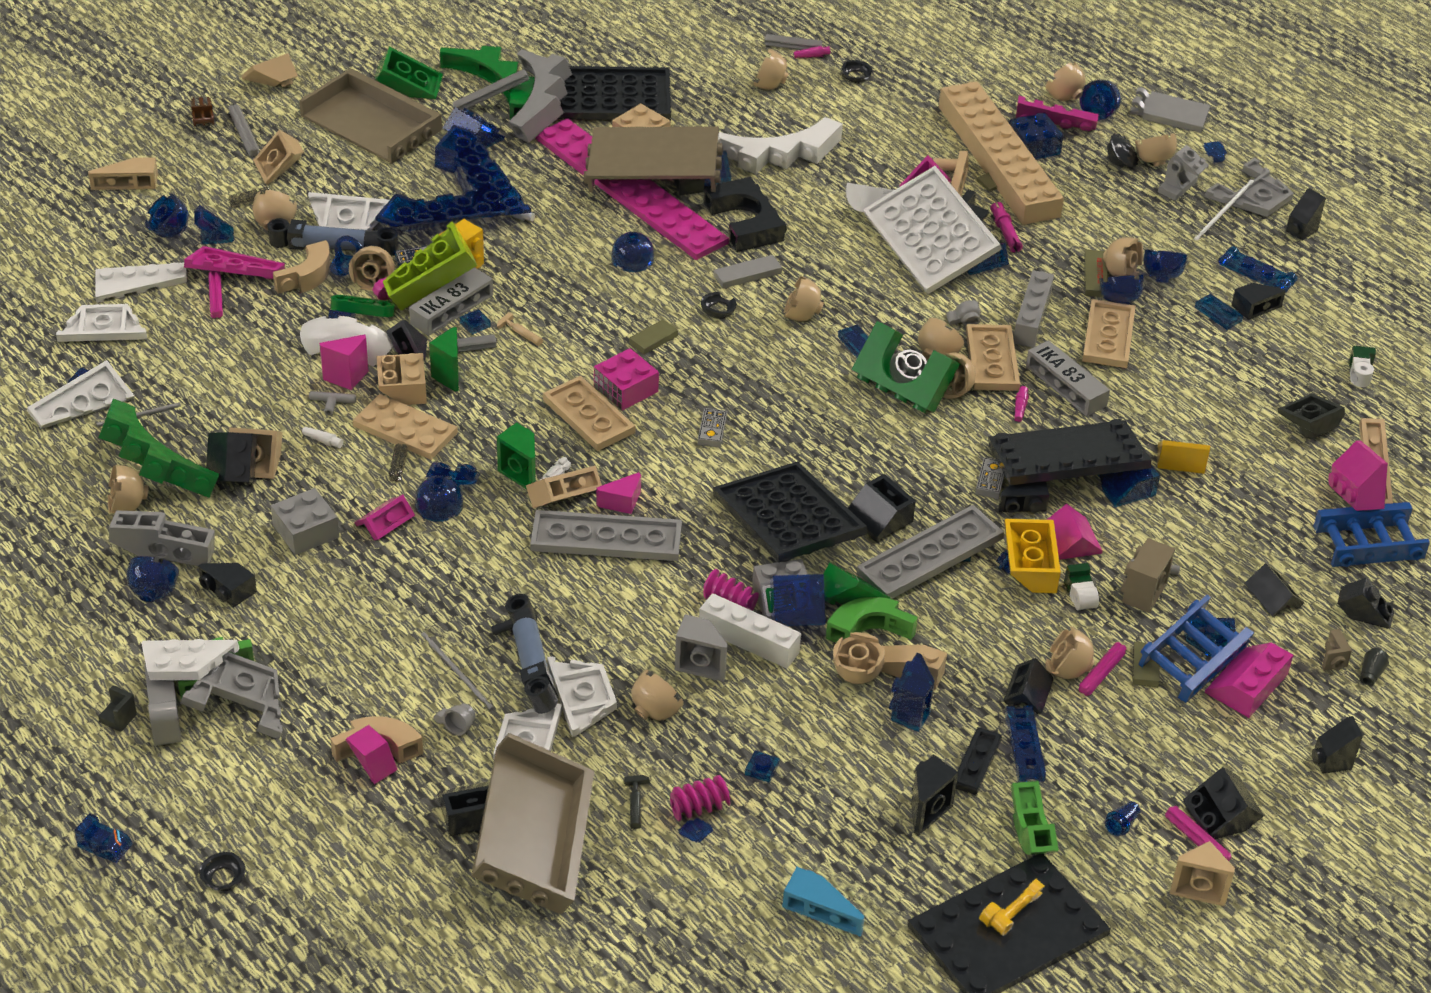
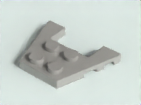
(1261, 197)
(243, 683)

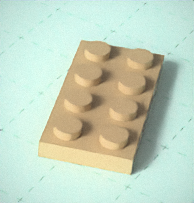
(1109, 333)
(993, 356)
(589, 413)
(405, 425)

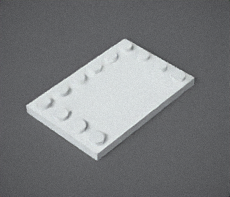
(932, 229)

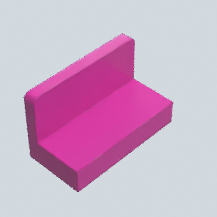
(386, 517)

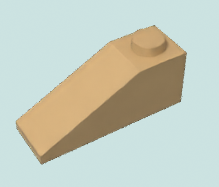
(127, 174)
(563, 486)
(898, 655)

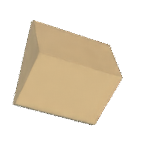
(1203, 875)

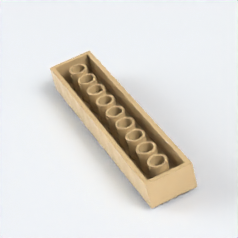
(1001, 153)

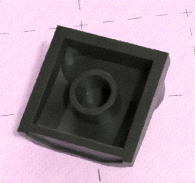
(1313, 415)

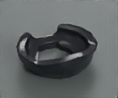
(856, 65)
(714, 298)
(219, 861)

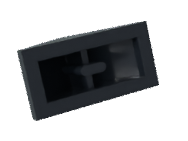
(407, 339)

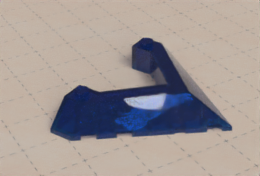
(481, 179)

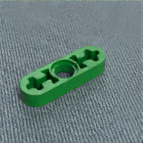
(362, 306)

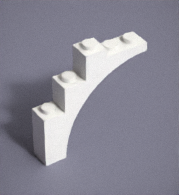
(782, 151)

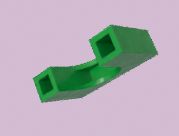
(924, 391)

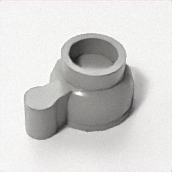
(964, 313)
(457, 718)

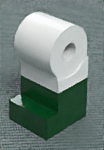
(1361, 365)
(1081, 586)

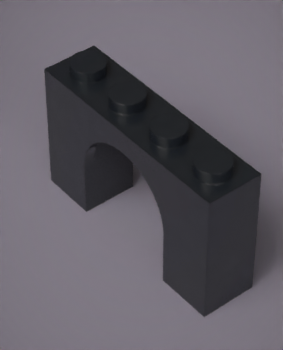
(746, 195)

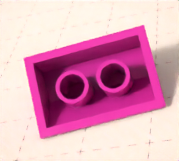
(1360, 477)
(1251, 677)

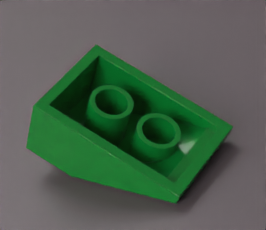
(408, 75)

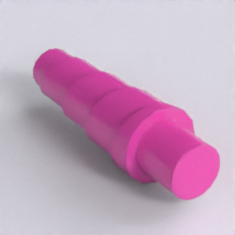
(817, 51)
(1021, 402)

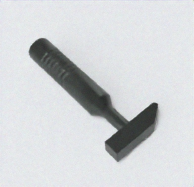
(635, 798)

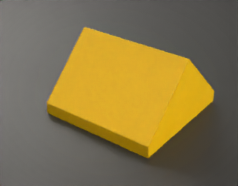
(1182, 456)

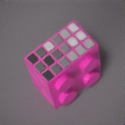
(626, 379)

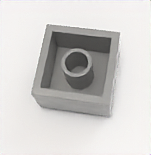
(305, 521)

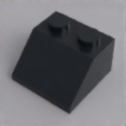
(232, 456)
(932, 792)

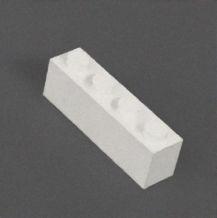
(752, 631)

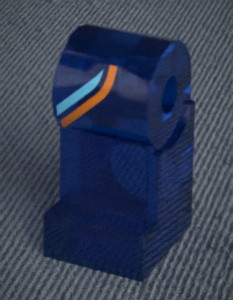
(101, 839)

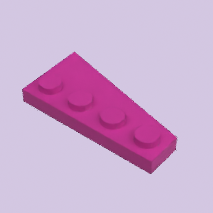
(1066, 119)
(230, 262)

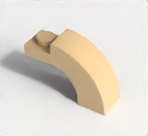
(307, 274)
(401, 737)

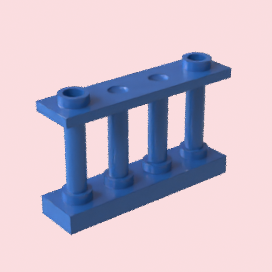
(1364, 553)
(1205, 670)

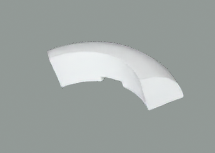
(862, 195)
(325, 329)

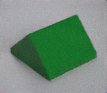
(445, 359)

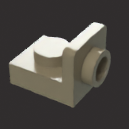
(1337, 651)

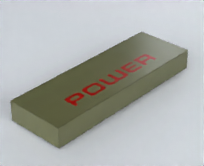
(1093, 270)

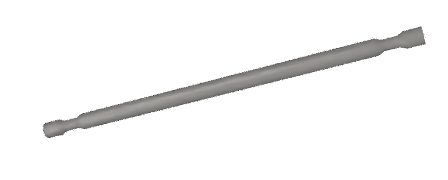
(457, 671)

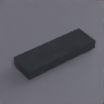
(977, 760)

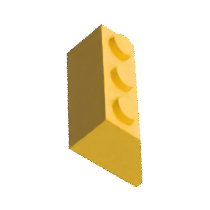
(1033, 554)

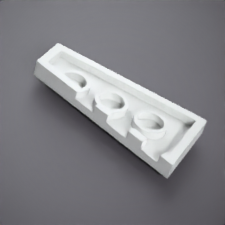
(128, 279)
(81, 396)

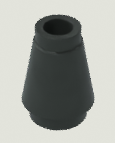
(1373, 666)

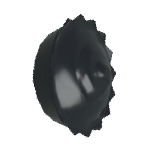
(1122, 152)

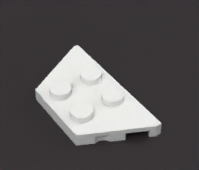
(346, 211)
(102, 324)
(184, 658)
(582, 692)
(531, 726)

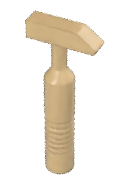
(519, 329)

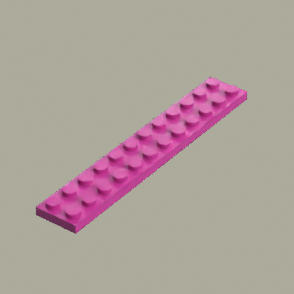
(638, 195)

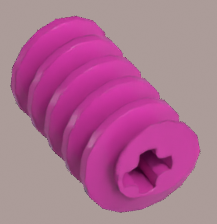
(727, 590)
(699, 796)

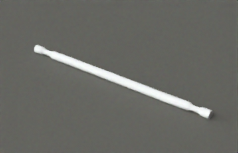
(1223, 210)

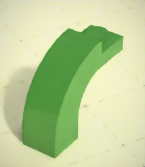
(870, 614)

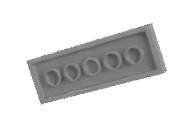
(606, 535)
(930, 552)

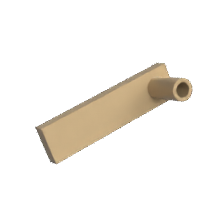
(959, 166)
(1374, 436)

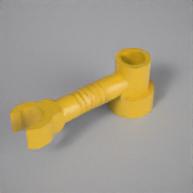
(1000, 918)

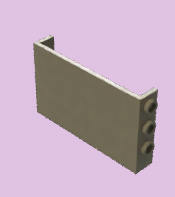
(371, 115)
(654, 154)
(534, 824)

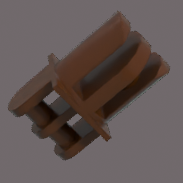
(202, 113)

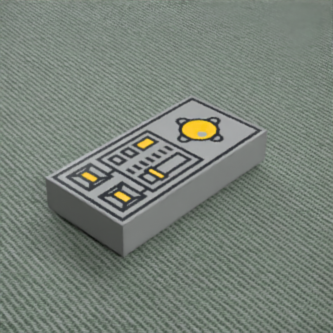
(712, 427)
(990, 479)

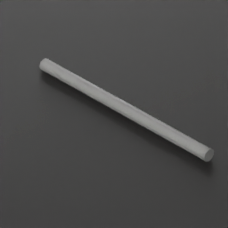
(151, 411)

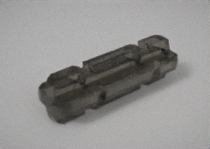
(245, 197)
(398, 462)

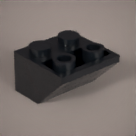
(883, 507)
(1223, 805)
(463, 807)

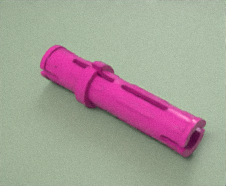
(1003, 221)

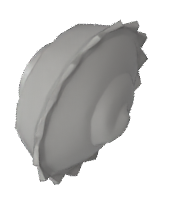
(907, 365)

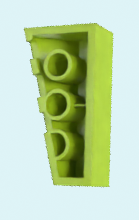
(430, 269)

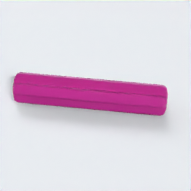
(215, 294)
(1102, 669)
(1193, 830)

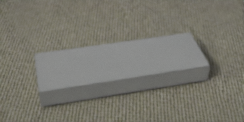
(747, 271)

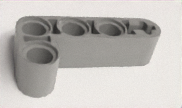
(163, 711)

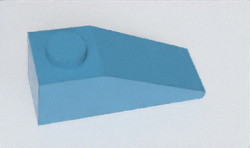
(818, 899)

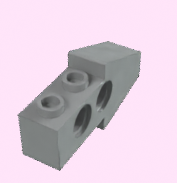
(156, 537)

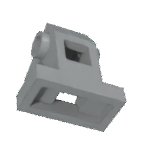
(1184, 168)

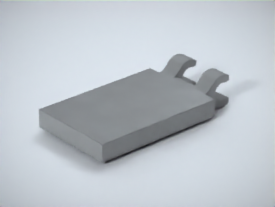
(1170, 110)

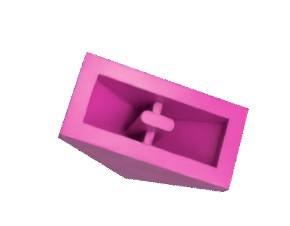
(620, 494)
(372, 753)

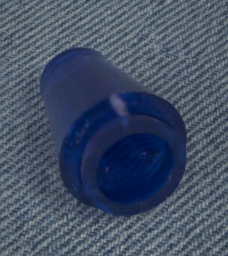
(1122, 818)

